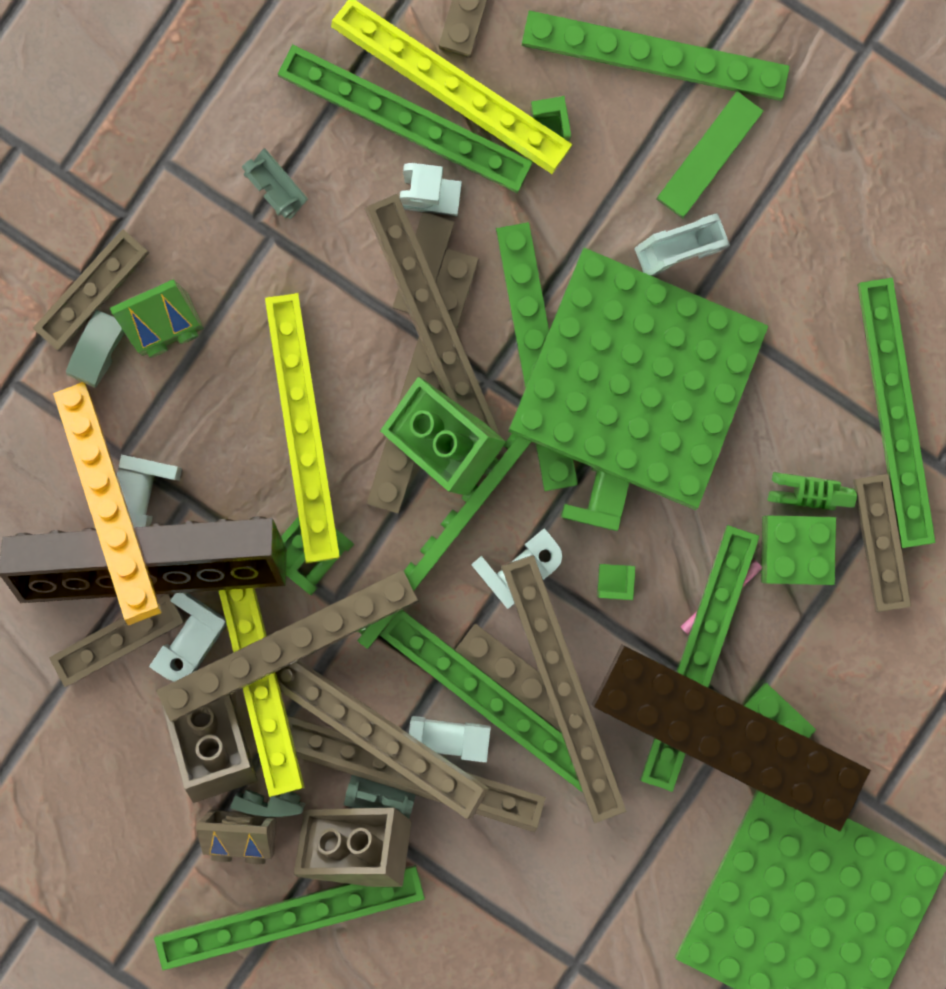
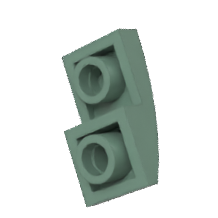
(94, 349)
(278, 806)

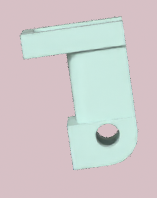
(429, 191)
(674, 246)
(136, 482)
(534, 546)
(192, 641)
(451, 738)

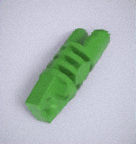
(812, 492)

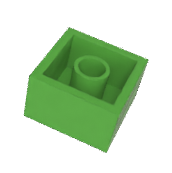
(798, 550)

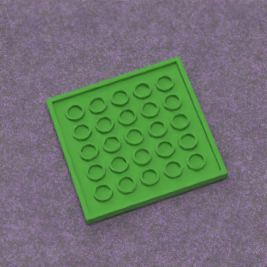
(638, 379)
(808, 904)

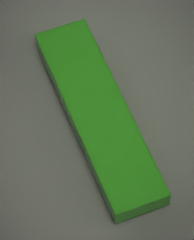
(709, 154)

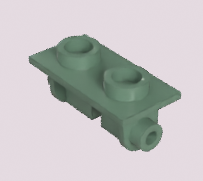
(280, 188)
(370, 794)

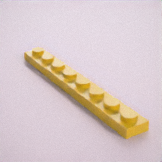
(107, 504)

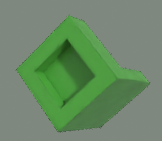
(553, 115)
(616, 581)

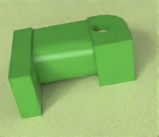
(604, 505)

